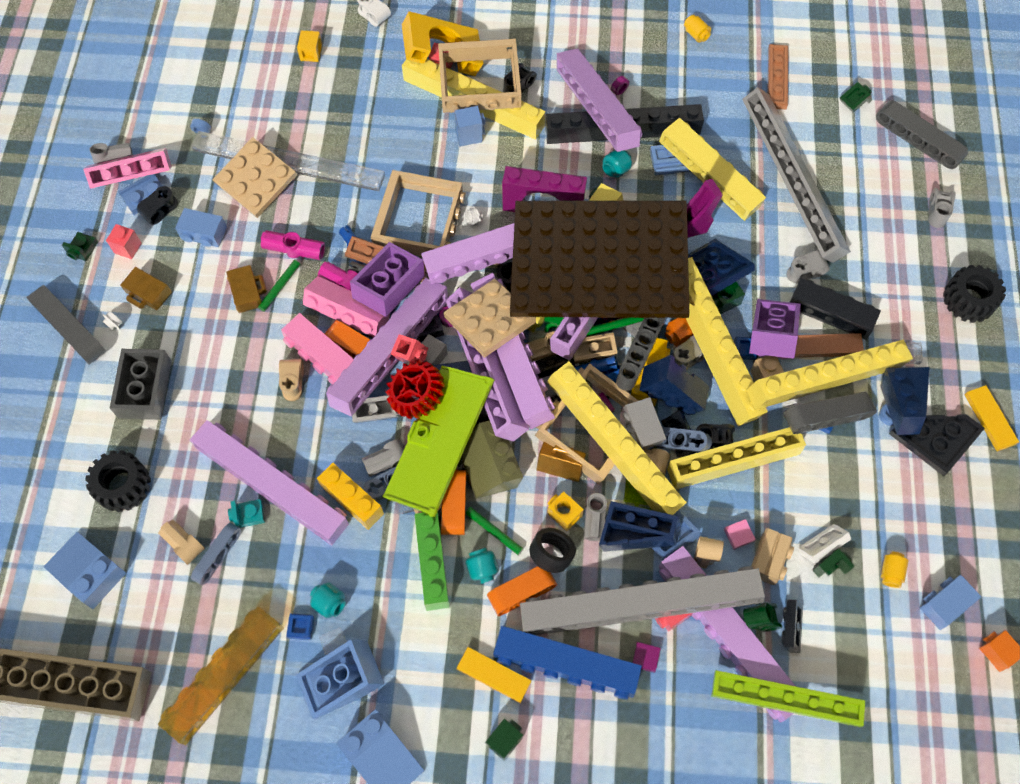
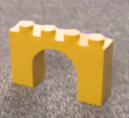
(419, 29)

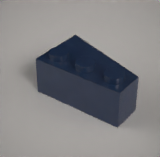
(674, 386)
(906, 397)
(638, 528)

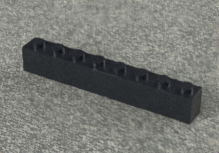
(580, 126)

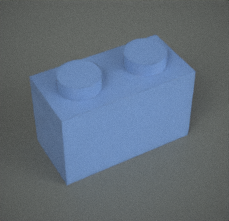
(469, 126)
(201, 227)
(950, 601)

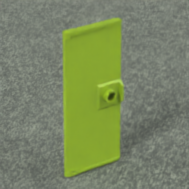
(438, 442)

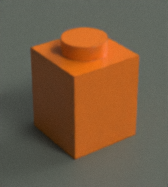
(678, 331)
(1001, 650)

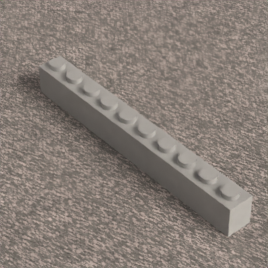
(796, 176)
(642, 602)

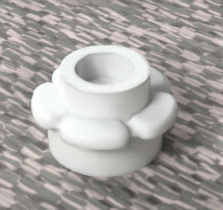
(474, 216)
(111, 320)

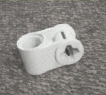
(373, 11)

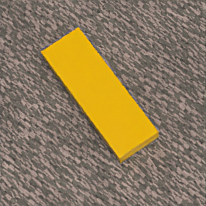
(991, 418)
(494, 675)

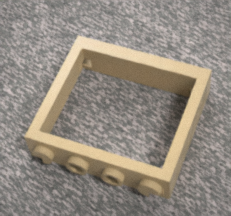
(480, 51)
(419, 183)
(613, 391)

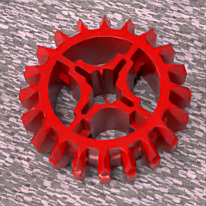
(403, 395)

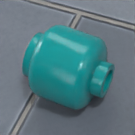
(617, 163)
(482, 565)
(327, 600)

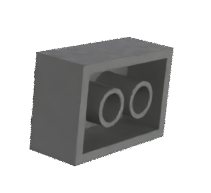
(141, 384)

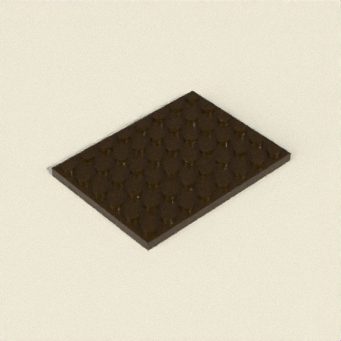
(600, 259)

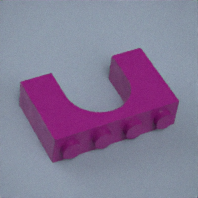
(522, 182)

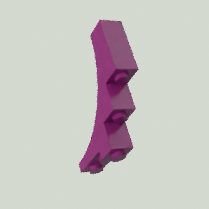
(701, 208)

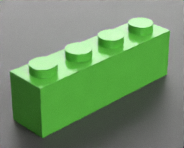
(431, 562)

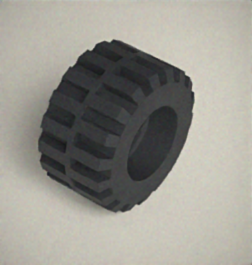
(981, 281)
(109, 467)

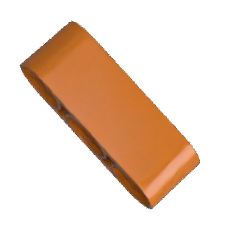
(347, 338)
(454, 505)
(516, 591)

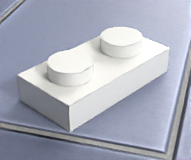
(824, 543)

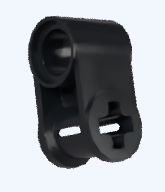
(526, 79)
(156, 207)
(720, 434)

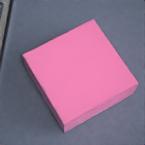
(739, 534)

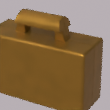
(145, 289)
(245, 289)
(556, 462)

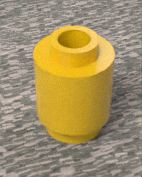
(697, 28)
(894, 569)

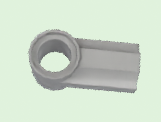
(101, 152)
(384, 458)
(595, 518)

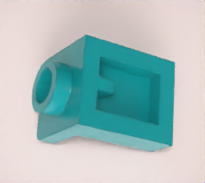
(246, 513)

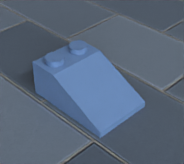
(84, 570)
(340, 678)
(379, 753)

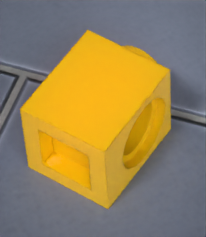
(309, 46)
(566, 520)

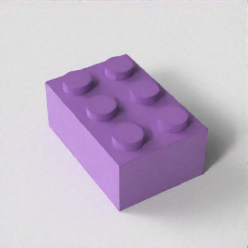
(387, 279)
(775, 329)

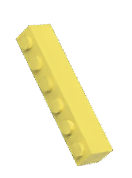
(709, 164)
(735, 457)

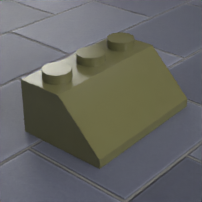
(490, 462)

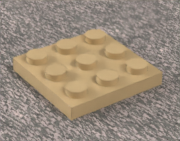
(254, 177)
(485, 318)

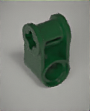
(762, 617)

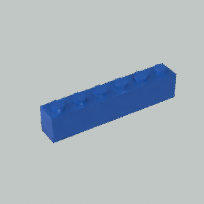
(567, 662)

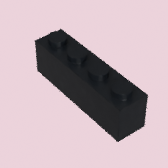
(835, 309)

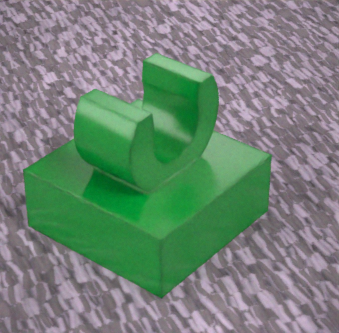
(552, 322)

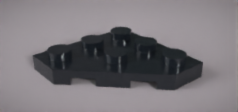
(942, 440)

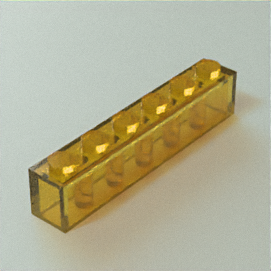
(220, 676)

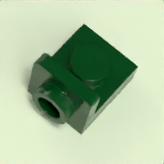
(856, 96)
(80, 246)
(833, 562)

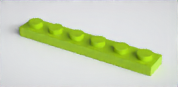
(788, 698)

